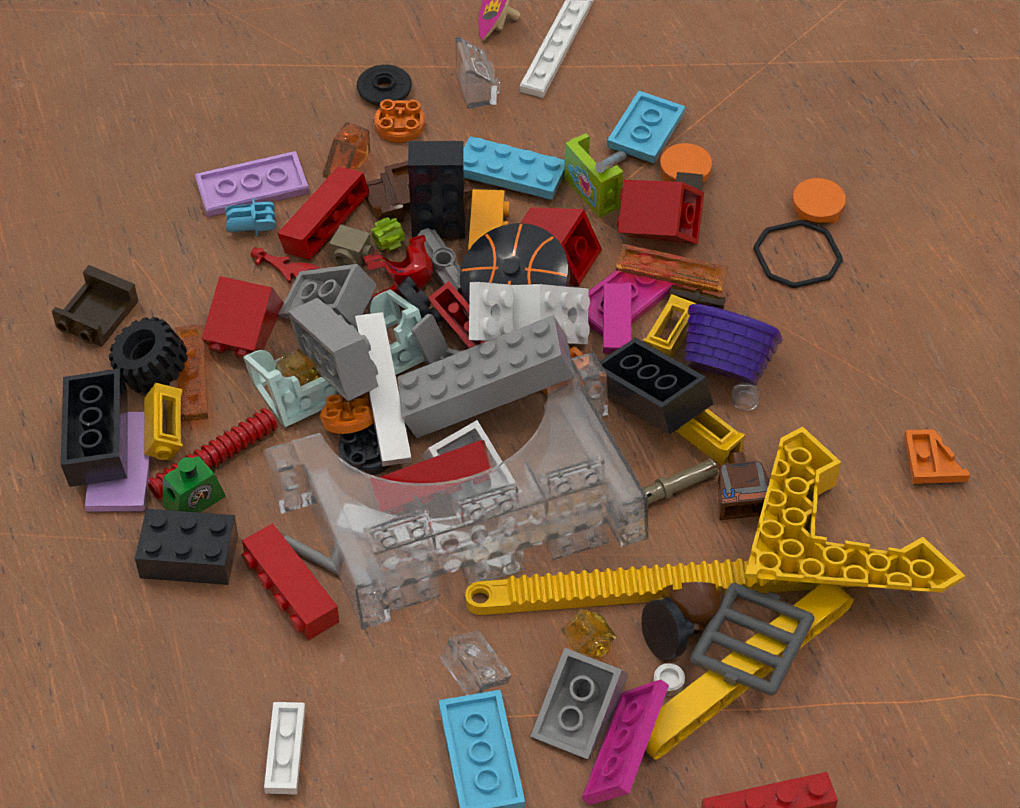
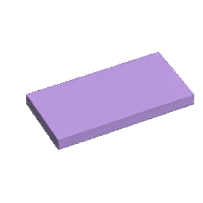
(261, 179)
(126, 493)

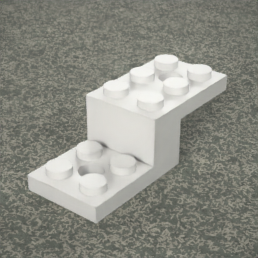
(525, 304)

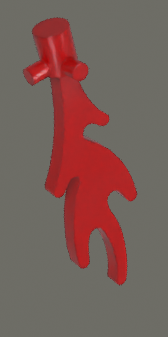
(286, 270)

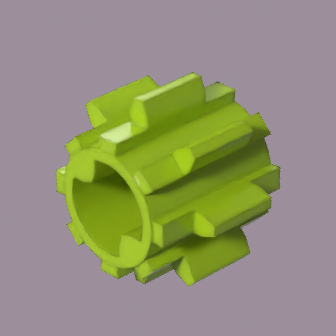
(387, 234)

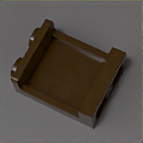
(97, 307)

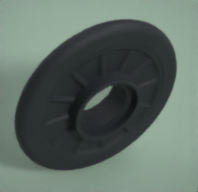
(398, 78)

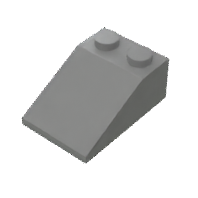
(342, 287)
(579, 703)

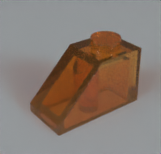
(348, 149)

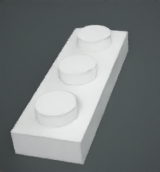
(284, 748)

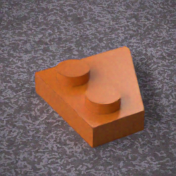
(931, 460)

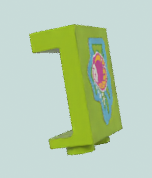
(596, 189)

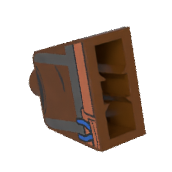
(741, 488)

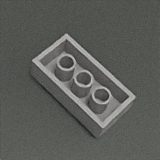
(334, 348)

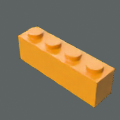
(486, 213)

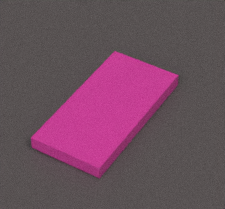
(644, 296)
(625, 742)

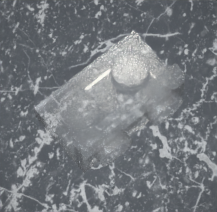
(474, 663)

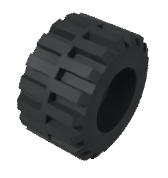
(148, 354)

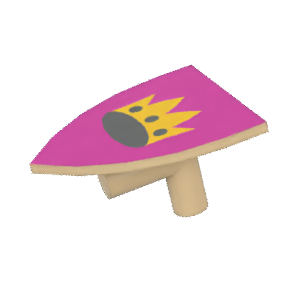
(493, 15)

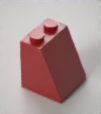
(660, 211)
(573, 232)
(241, 317)

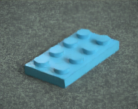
(512, 167)
(481, 751)

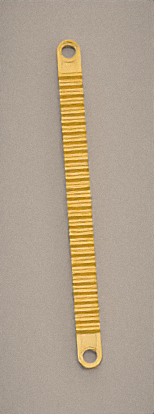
(613, 587)

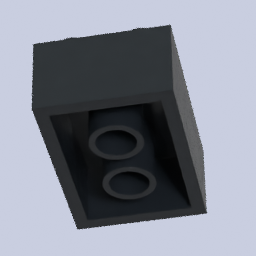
(186, 546)

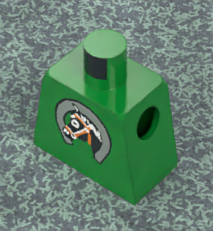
(191, 487)

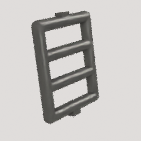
(781, 664)

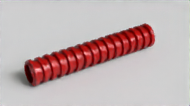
(224, 446)

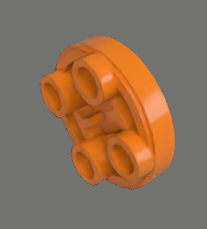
(399, 120)
(685, 159)
(818, 200)
(347, 416)

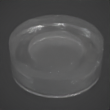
(745, 396)

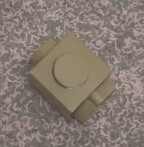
(350, 246)

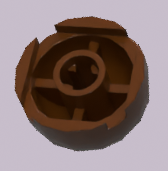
(696, 601)

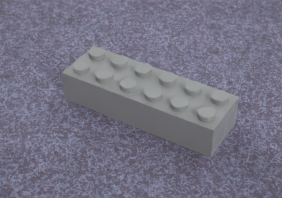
(485, 377)

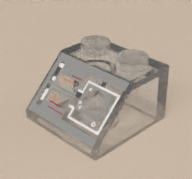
(475, 75)

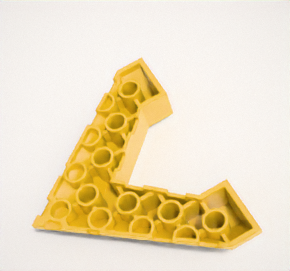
(787, 542)

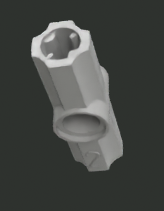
(443, 260)

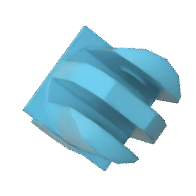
(250, 217)

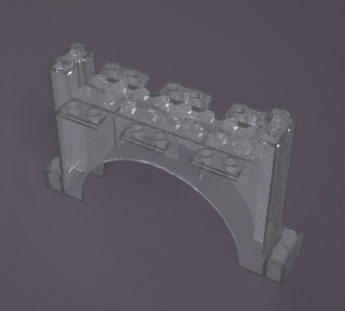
(401, 536)

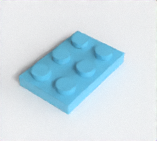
(646, 126)

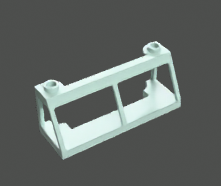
(297, 402)

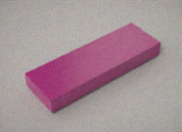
(616, 316)

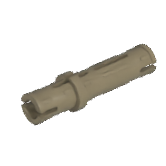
(665, 487)

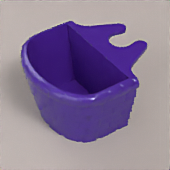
(729, 343)

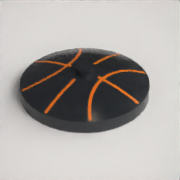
(515, 257)

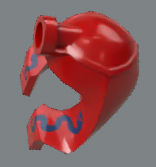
(415, 265)

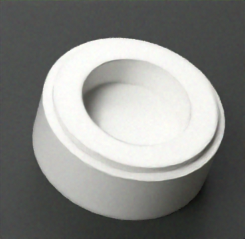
(672, 675)

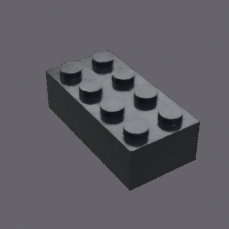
(437, 187)
(655, 386)
(94, 428)

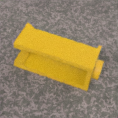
(679, 332)
(712, 436)
(156, 443)

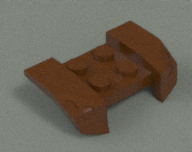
(391, 194)

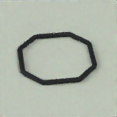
(804, 282)

